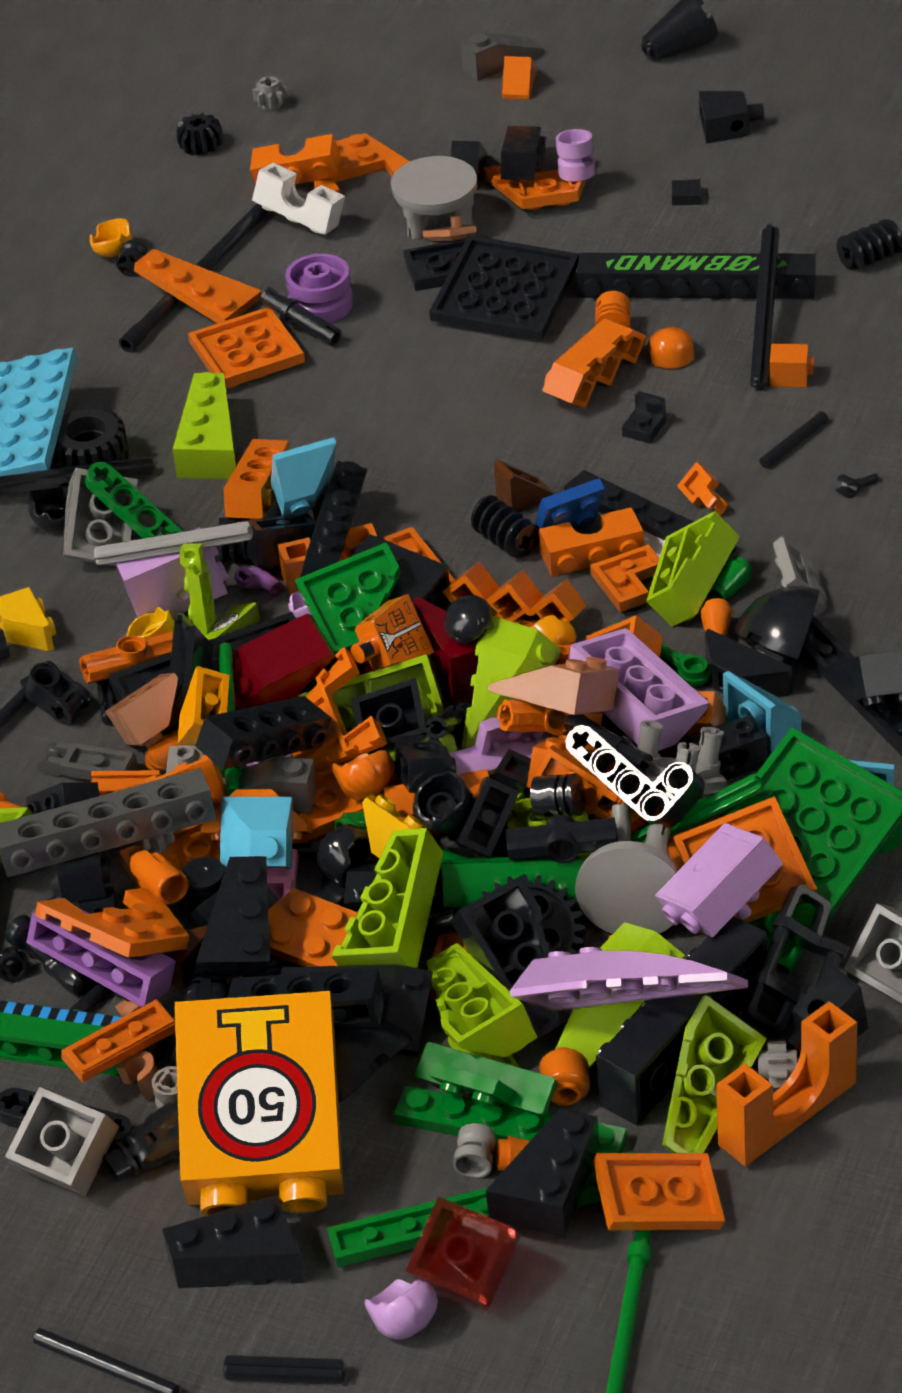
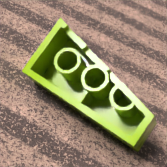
(205, 434)
(395, 905)

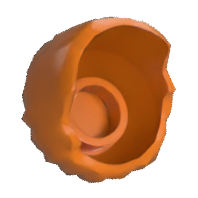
(365, 774)

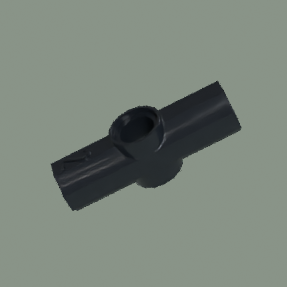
(560, 838)

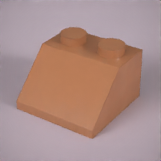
(145, 711)

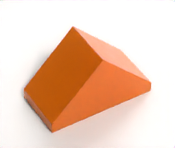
(518, 77)

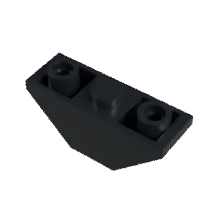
(757, 668)

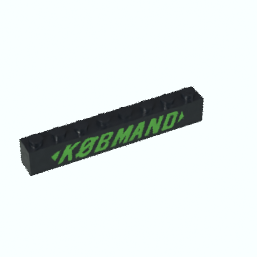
(692, 275)

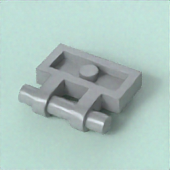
(797, 570)

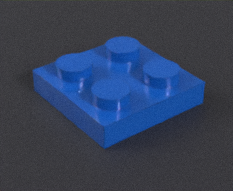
(574, 505)

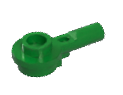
(691, 667)

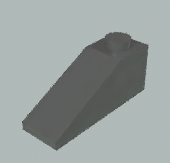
(485, 53)
(285, 776)

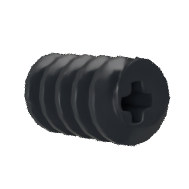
(869, 244)
(504, 527)

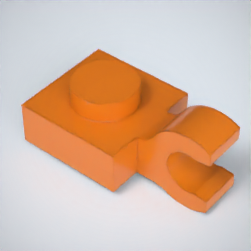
(699, 488)

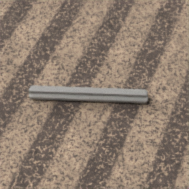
(172, 543)

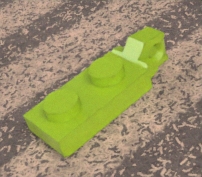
(198, 585)

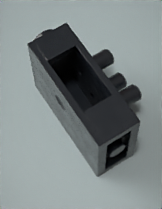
(418, 575)

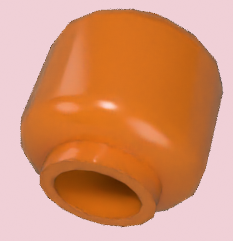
(570, 1071)

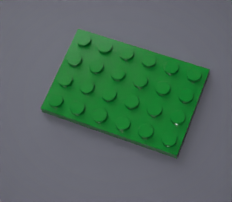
(835, 816)

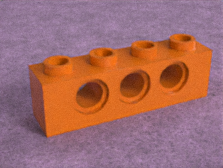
(249, 486)

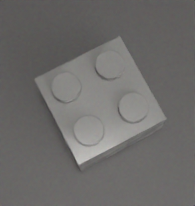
(62, 1141)

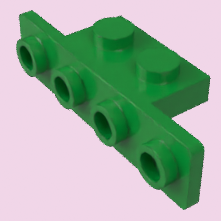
(485, 1079)

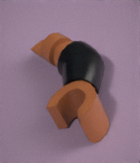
(144, 1063)

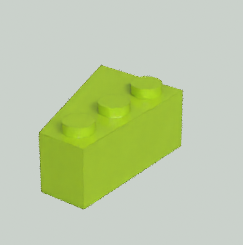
(690, 567)

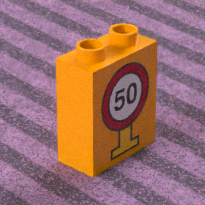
(258, 1101)

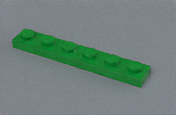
(449, 1113)

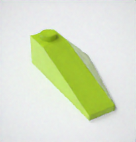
(711, 1049)

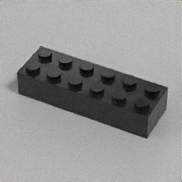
(645, 1053)

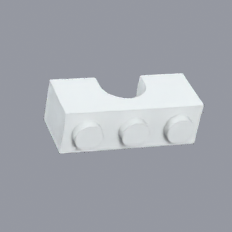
(277, 193)

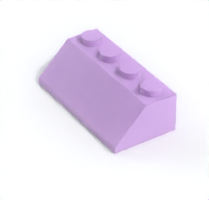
(644, 687)

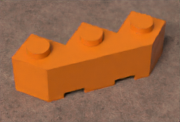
(592, 360)
(517, 598)

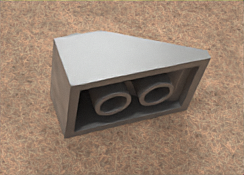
(90, 521)

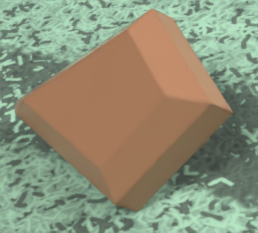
(455, 232)

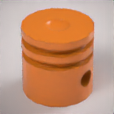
(613, 307)

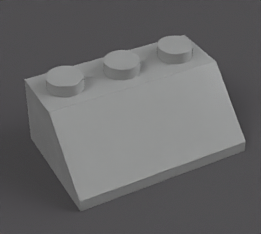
(879, 952)

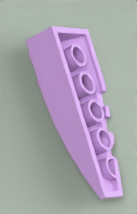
(615, 977)

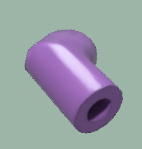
(257, 579)

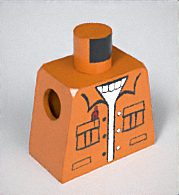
(391, 635)

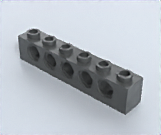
(105, 822)

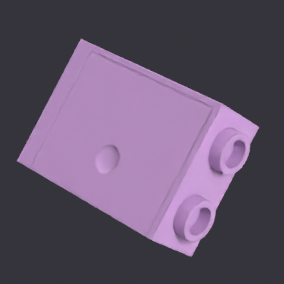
(160, 582)
(719, 881)

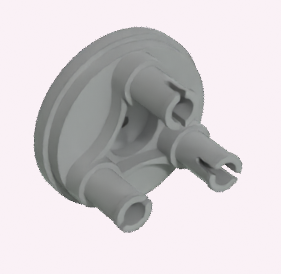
(434, 188)
(700, 758)
(622, 881)

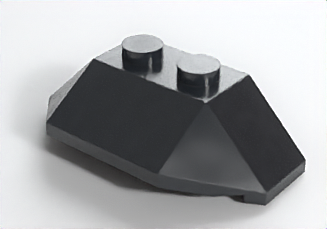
(188, 651)

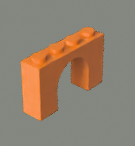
(756, 1118)

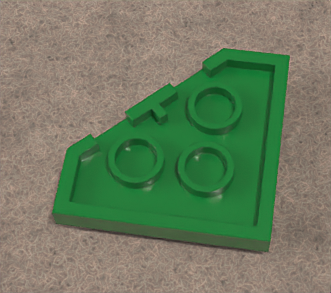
(348, 593)

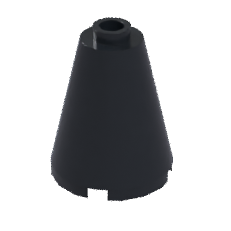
(679, 30)

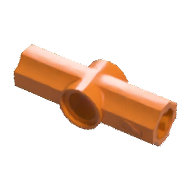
(127, 653)
(529, 717)

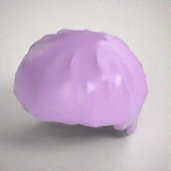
(403, 1308)

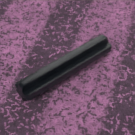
(284, 1369)

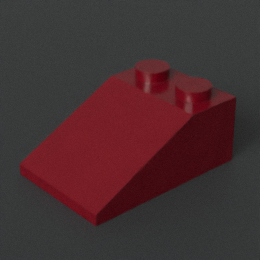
(453, 661)
(279, 663)

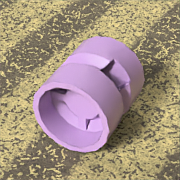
(575, 155)

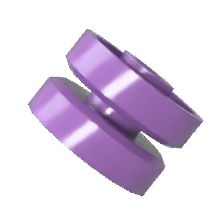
(321, 285)

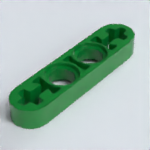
(130, 513)

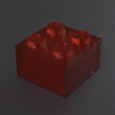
(463, 1253)

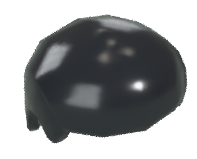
(48, 508)
(468, 618)

